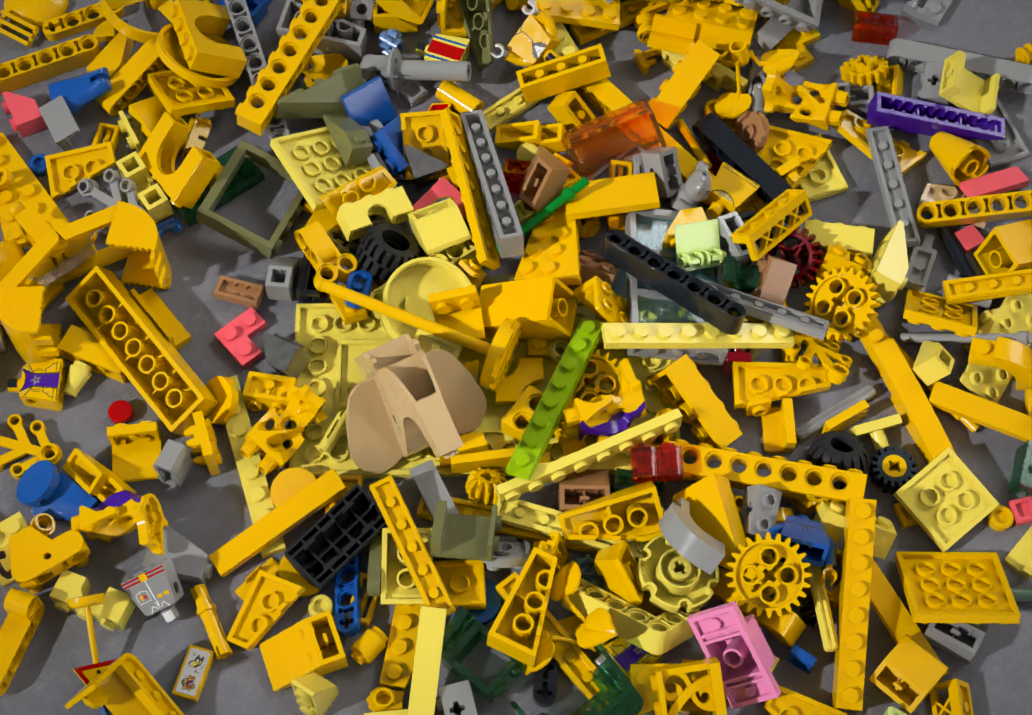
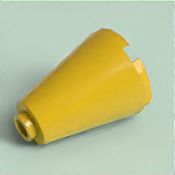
(959, 157)

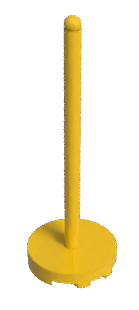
(498, 353)

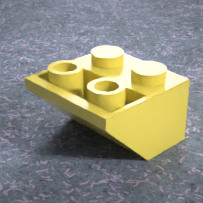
(438, 226)

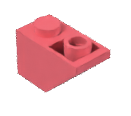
(24, 113)

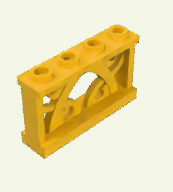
(709, 683)

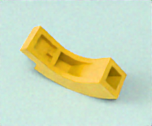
(1006, 355)

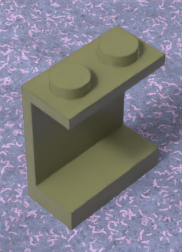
(465, 535)

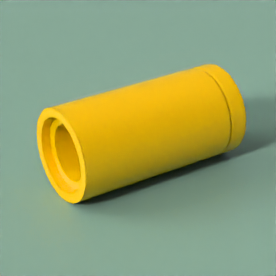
(459, 98)

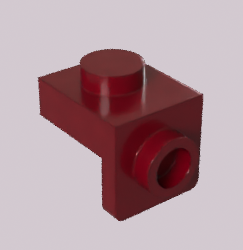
(735, 355)

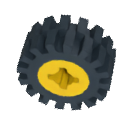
(888, 477)

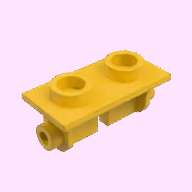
(201, 129)

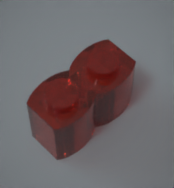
(656, 463)

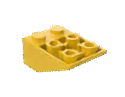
(302, 650)

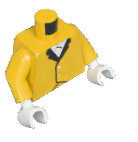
(534, 40)

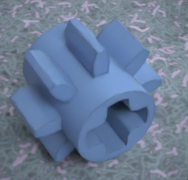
(389, 40)

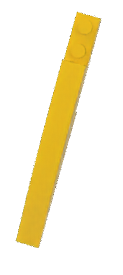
(906, 392)

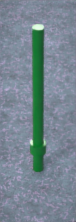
(568, 194)

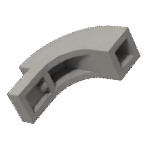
(689, 538)

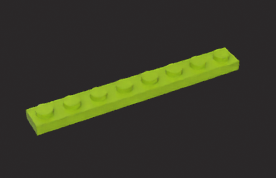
(554, 400)

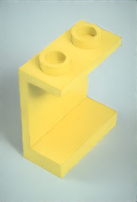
(966, 88)

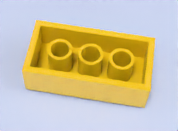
(716, 22)

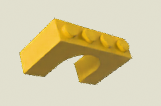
(201, 53)
(159, 157)

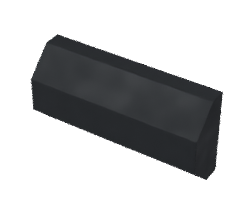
(336, 537)

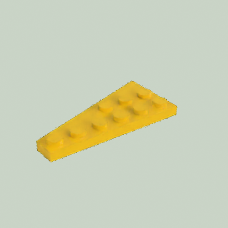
(782, 147)
(26, 190)
(553, 250)

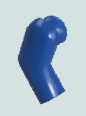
(168, 224)

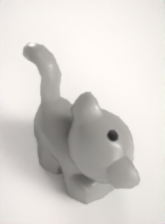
(694, 190)

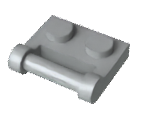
(932, 12)

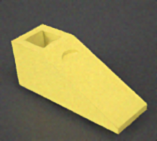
(314, 693)

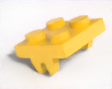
(204, 443)

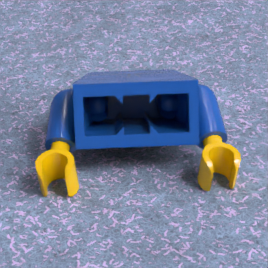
(813, 541)

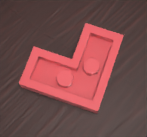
(237, 334)

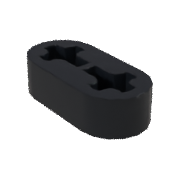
(551, 682)

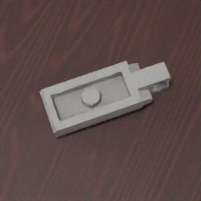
(921, 265)

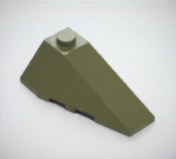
(478, 22)
(321, 97)

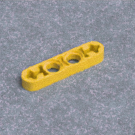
(84, 22)

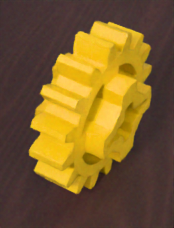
(864, 70)

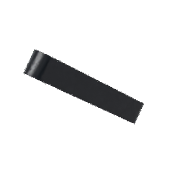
(741, 157)
(673, 282)

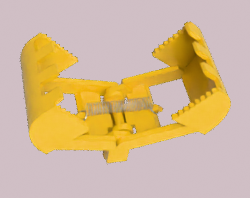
(50, 266)

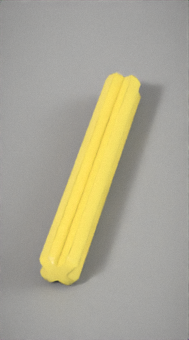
(822, 610)

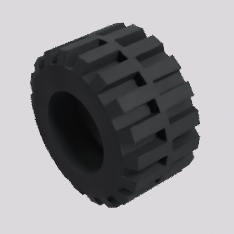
(386, 249)

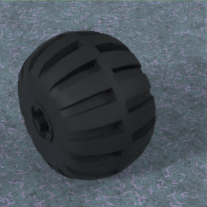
(839, 450)

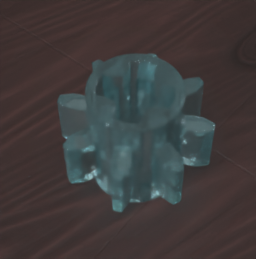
(588, 562)

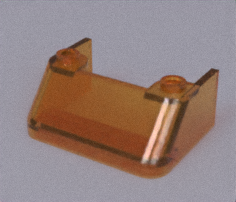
(612, 135)

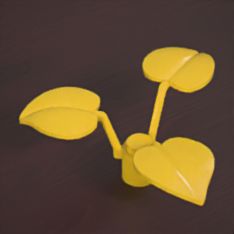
(732, 104)
(594, 630)

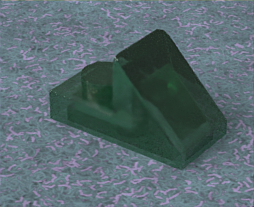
(741, 278)

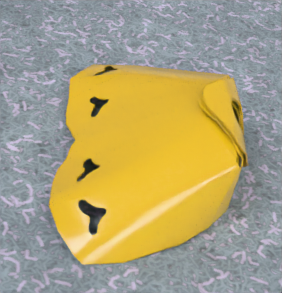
(323, 67)

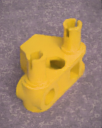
(32, 548)

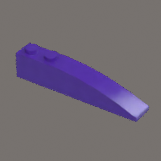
(930, 118)

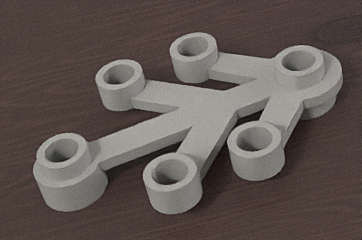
(93, 191)

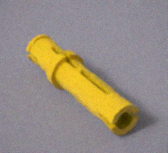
(213, 627)

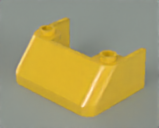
(126, 690)

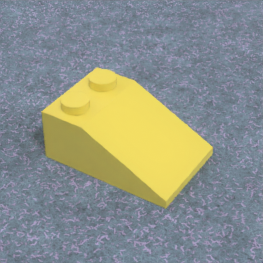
(890, 264)
(396, 581)

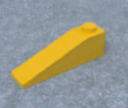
(616, 517)

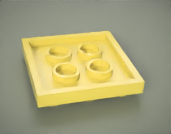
(946, 499)

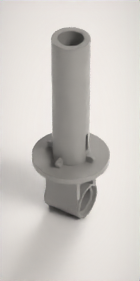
(394, 69)

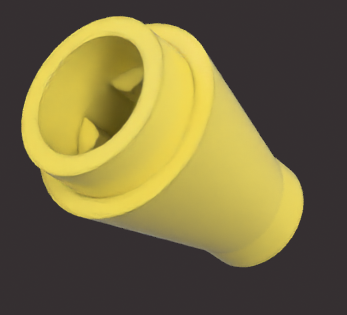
(77, 377)

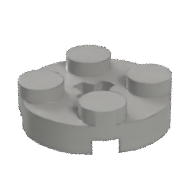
(510, 554)

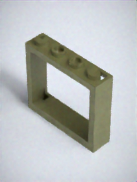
(233, 231)

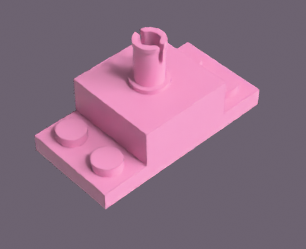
(741, 652)

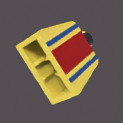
(445, 49)

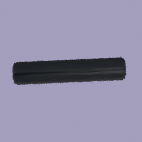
(956, 252)

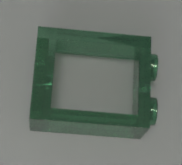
(462, 647)

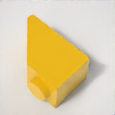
(570, 109)

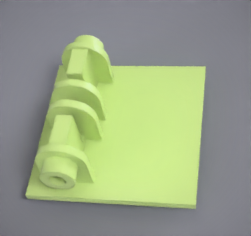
(698, 245)

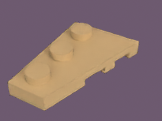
(937, 192)

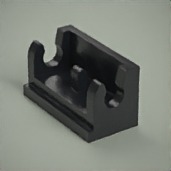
(305, 289)

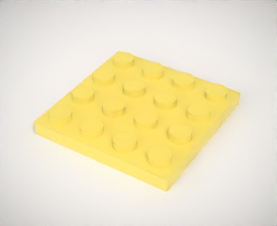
(314, 163)

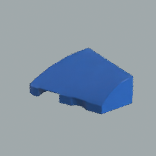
(66, 500)

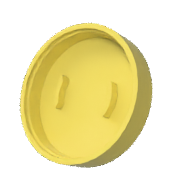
(410, 288)

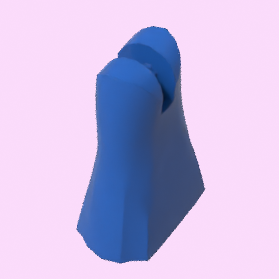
(82, 89)

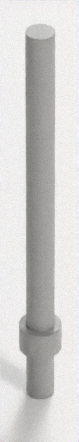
(1021, 336)

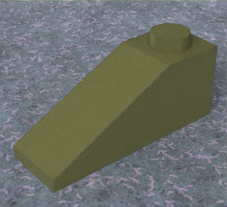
(349, 138)

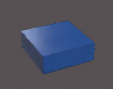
(801, 659)

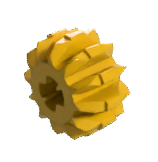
(482, 485)

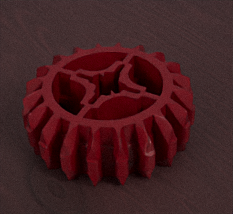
(799, 251)

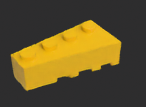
(699, 406)
(523, 613)

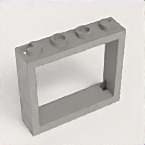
(787, 15)

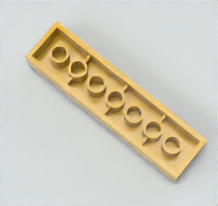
(140, 350)

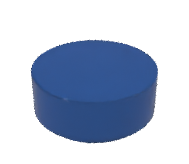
(38, 165)

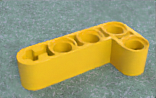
(131, 78)
(784, 628)
(17, 631)

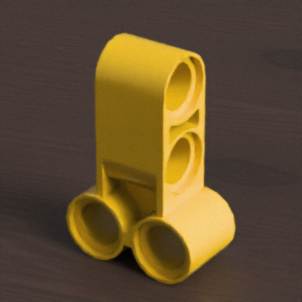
(324, 254)

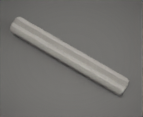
(817, 422)

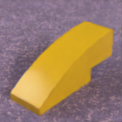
(514, 134)
(93, 475)

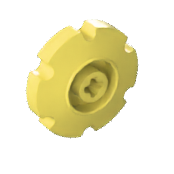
(672, 578)

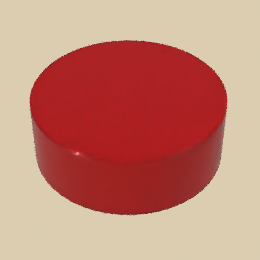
(120, 412)

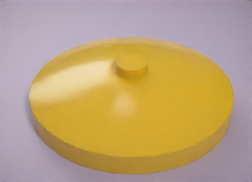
(172, 55)

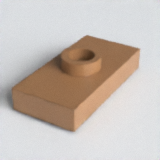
(239, 292)

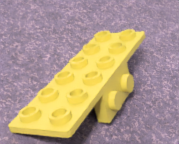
(1012, 316)

